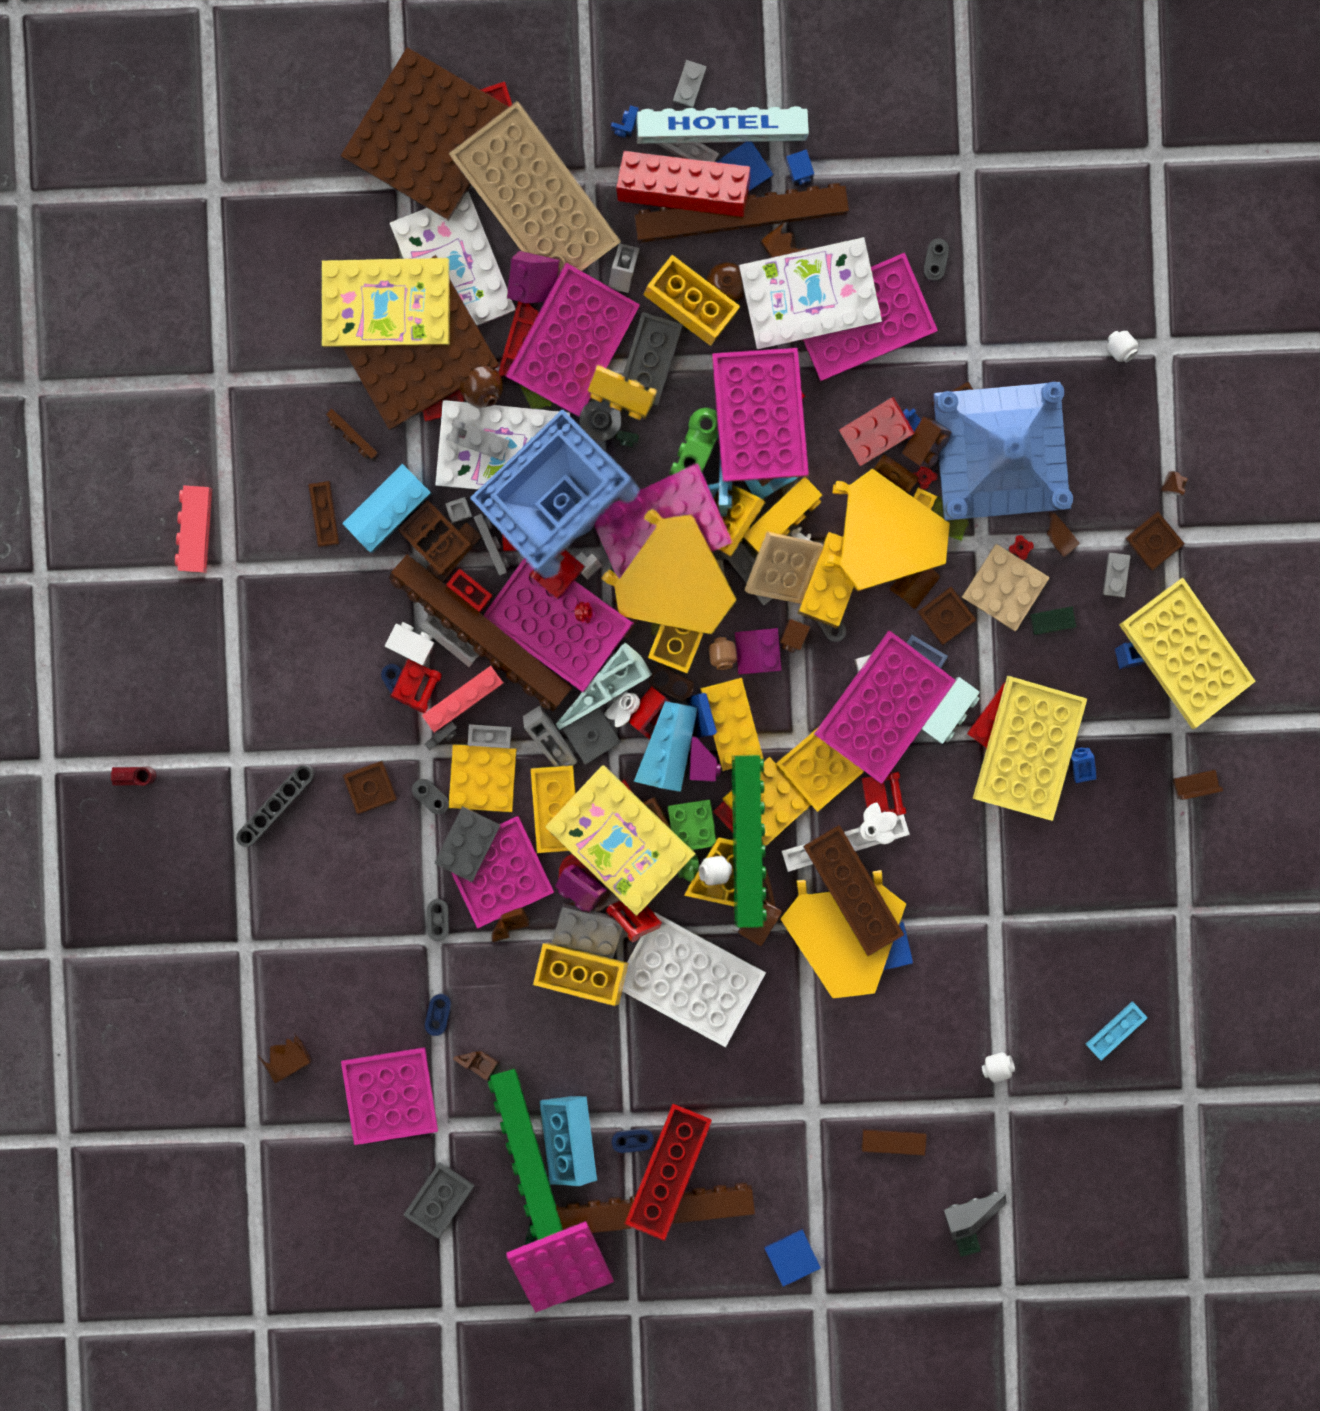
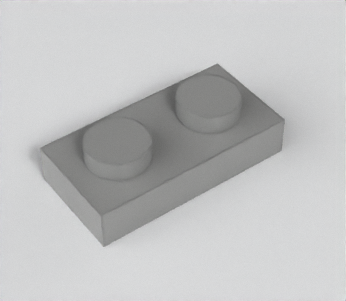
(689, 84)
(1116, 575)
(489, 736)

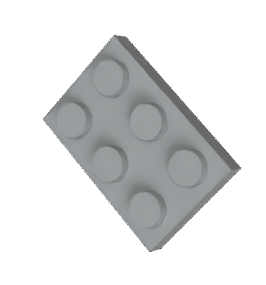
(587, 931)

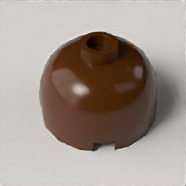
(727, 279)
(482, 387)

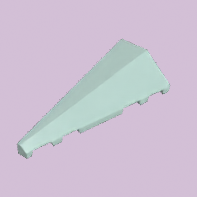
(617, 676)

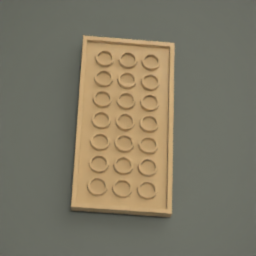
(533, 191)

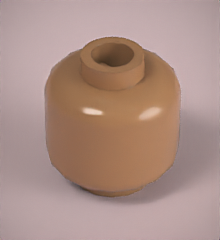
(722, 653)

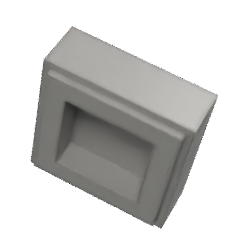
(458, 510)

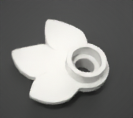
(622, 708)
(881, 824)

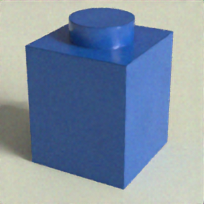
(800, 167)
(1128, 656)

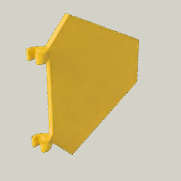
(887, 533)
(673, 579)
(831, 944)

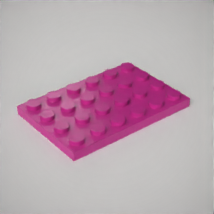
(903, 321)
(570, 338)
(760, 415)
(681, 494)
(549, 626)
(885, 707)

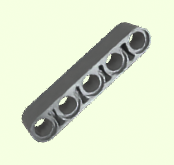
(266, 810)

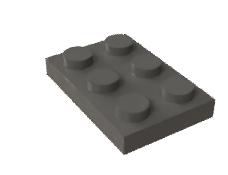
(467, 844)
(438, 1200)

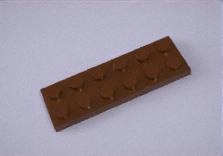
(853, 890)

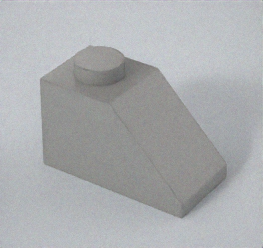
(623, 268)

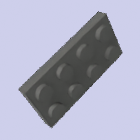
(652, 352)

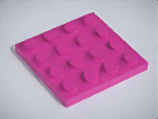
(507, 877)
(389, 1096)
(560, 1267)

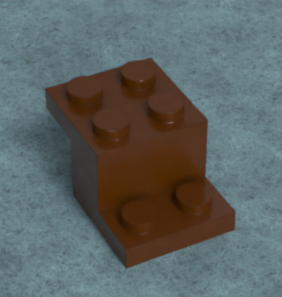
(434, 537)

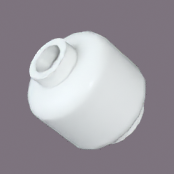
(1122, 346)
(715, 870)
(998, 1067)

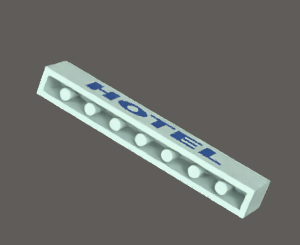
(722, 125)

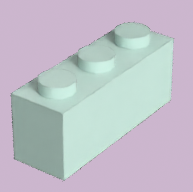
(951, 711)

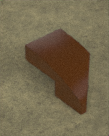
(1174, 484)
(1061, 536)
(509, 921)
(479, 1063)

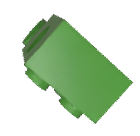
(699, 441)
(695, 827)

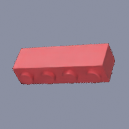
(194, 529)
(463, 699)

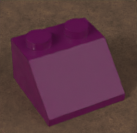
(531, 277)
(758, 651)
(702, 763)
(580, 887)

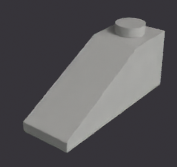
(548, 737)

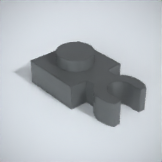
(445, 733)

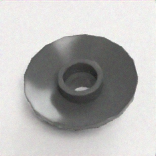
(611, 419)

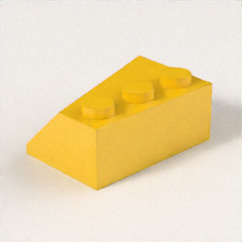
(621, 394)
(717, 893)

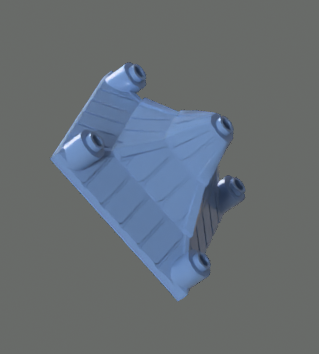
(1003, 451)
(553, 492)

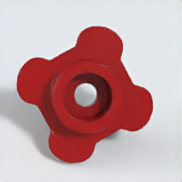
(931, 476)
(1020, 541)
(583, 612)

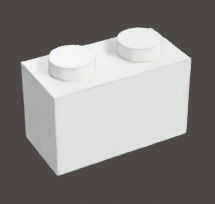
(409, 643)

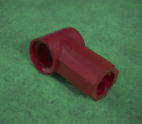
(131, 776)

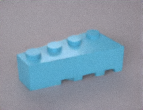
(668, 748)

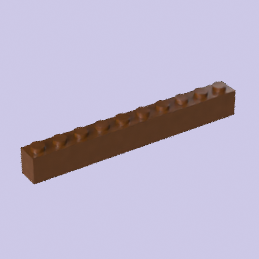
(759, 211)
(479, 632)
(694, 1206)

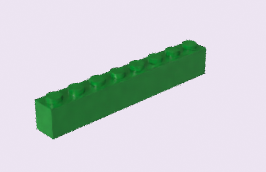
(748, 841)
(526, 1154)

